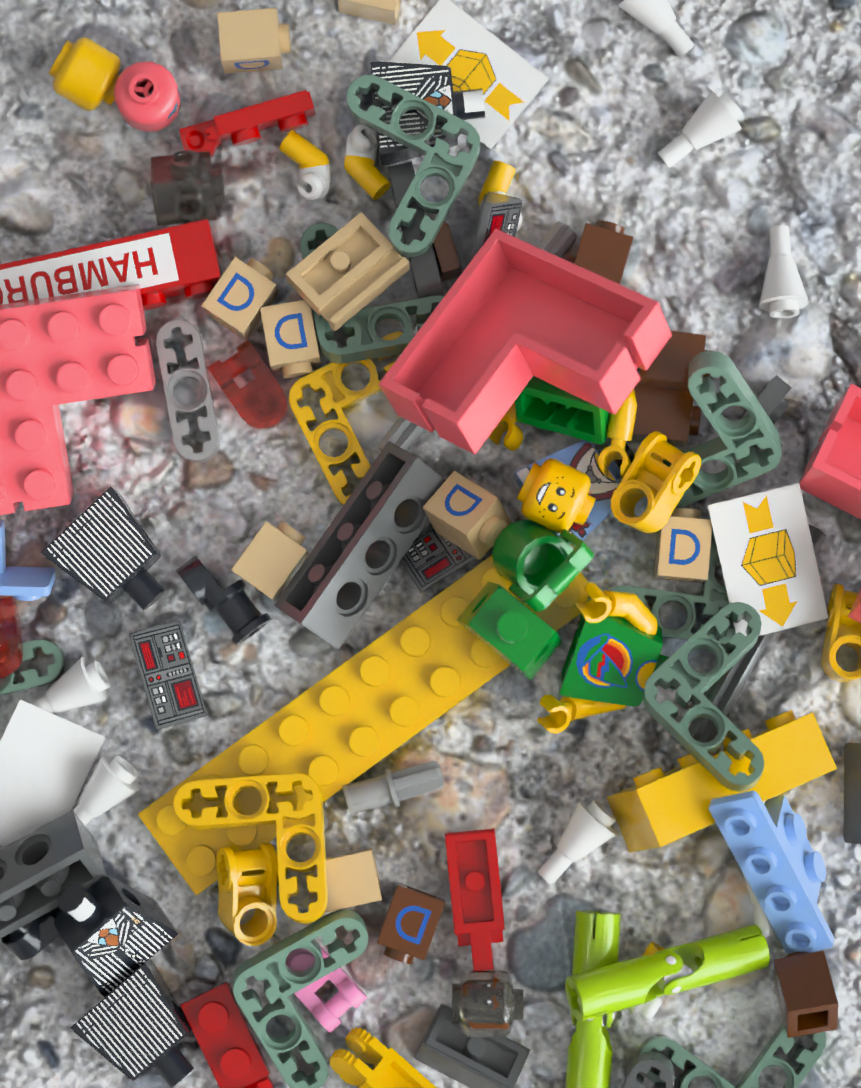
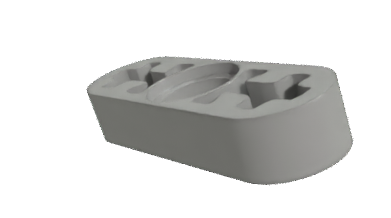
(168, 357)

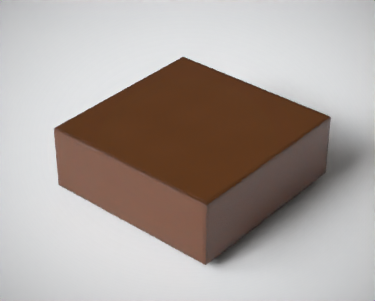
(446, 254)

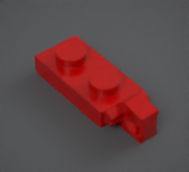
(245, 124)
(475, 893)
(226, 1039)

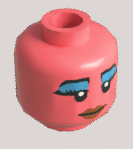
(153, 110)

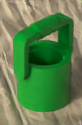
(538, 561)

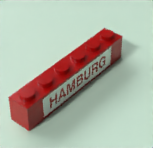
(161, 261)

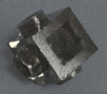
(185, 187)

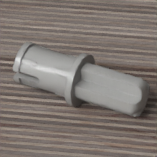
(393, 787)

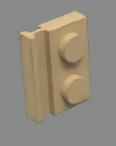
(347, 271)

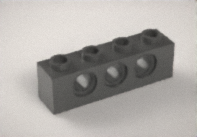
(361, 546)
(42, 867)

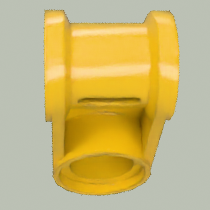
(657, 481)
(839, 632)
(247, 882)

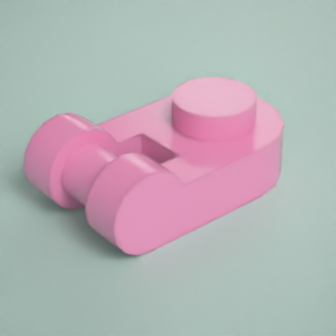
(328, 1012)

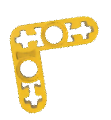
(336, 399)
(288, 825)

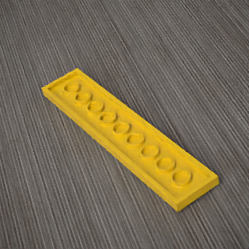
(348, 719)

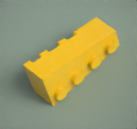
(677, 802)

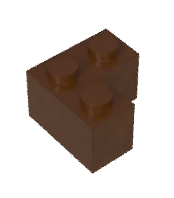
(664, 394)

